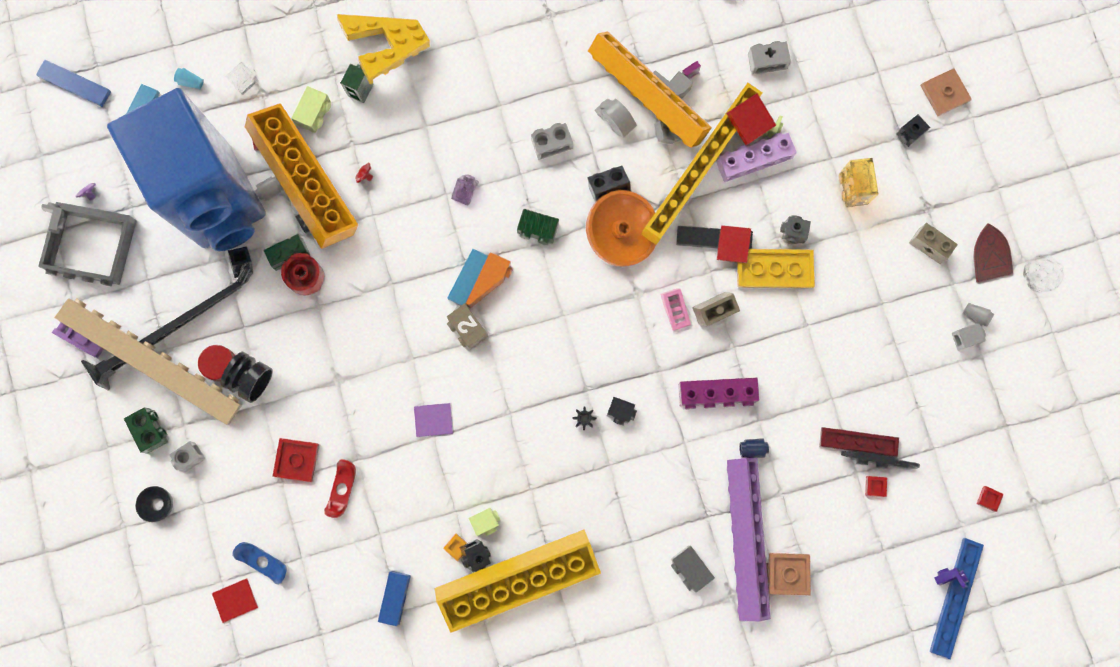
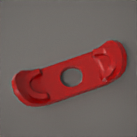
(338, 503)

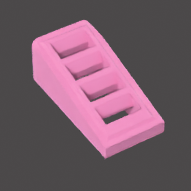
(664, 296)

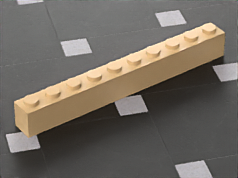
(147, 361)

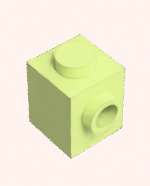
(485, 522)

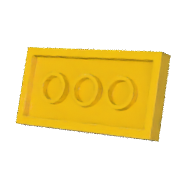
(777, 269)

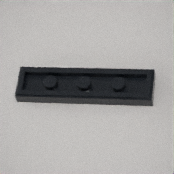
(700, 237)

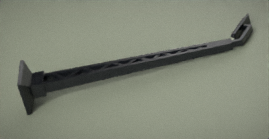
(105, 369)

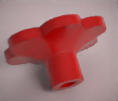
(364, 173)

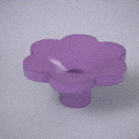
(87, 191)

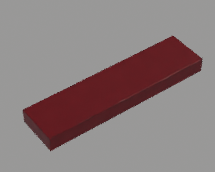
(859, 441)

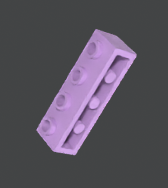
(756, 157)

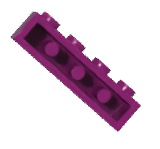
(718, 392)

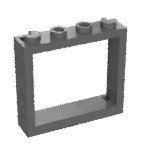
(53, 241)

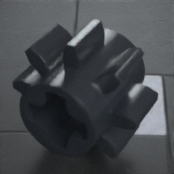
(578, 418)

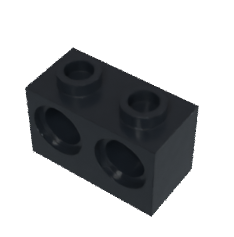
(608, 181)

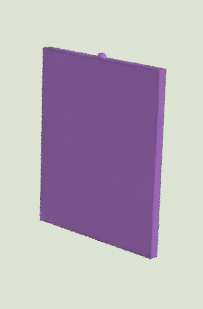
(433, 419)

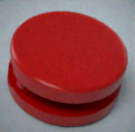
(213, 361)

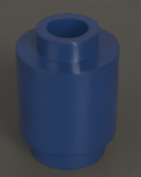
(753, 448)

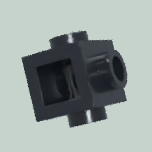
(475, 555)

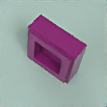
(692, 70)

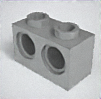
(554, 145)

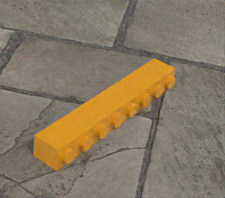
(649, 89)

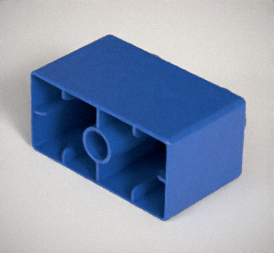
(188, 171)

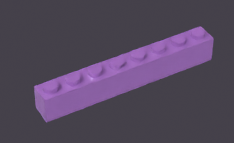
(748, 540)

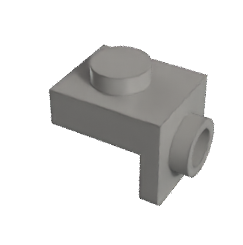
(664, 134)
(57, 221)

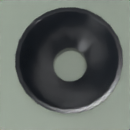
(145, 500)

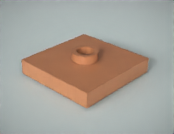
(946, 92)

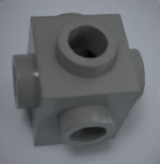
(795, 229)

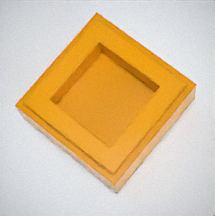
(453, 545)

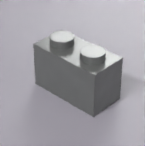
(692, 569)

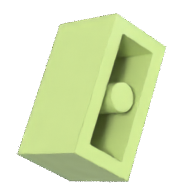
(311, 109)

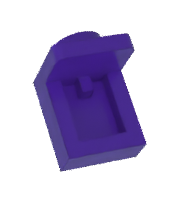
(946, 575)

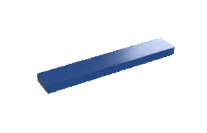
(956, 600)

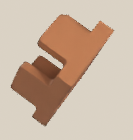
(789, 574)

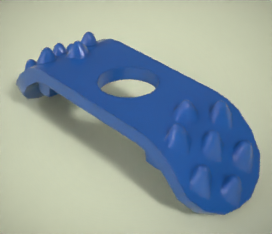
(249, 555)

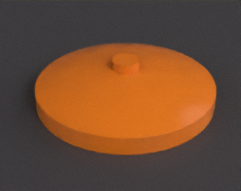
(616, 228)

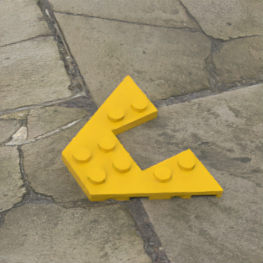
(403, 35)

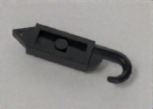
(881, 461)

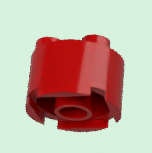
(296, 266)

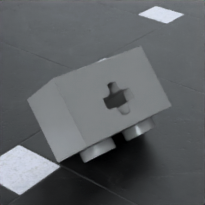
(769, 57)

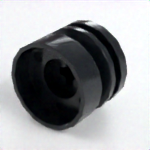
(246, 377)

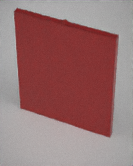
(734, 244)
(234, 600)

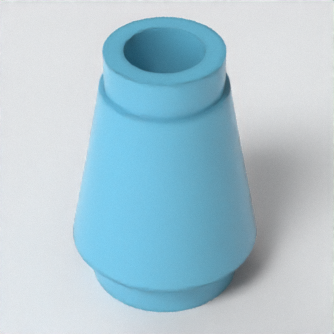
(187, 78)

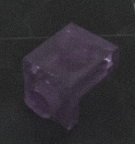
(464, 189)

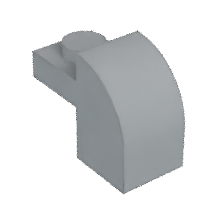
(678, 84)
(617, 116)

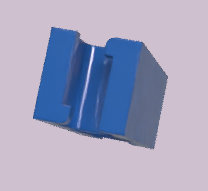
(394, 598)

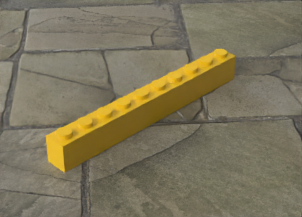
(695, 172)

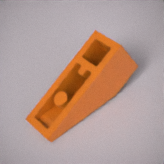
(490, 277)

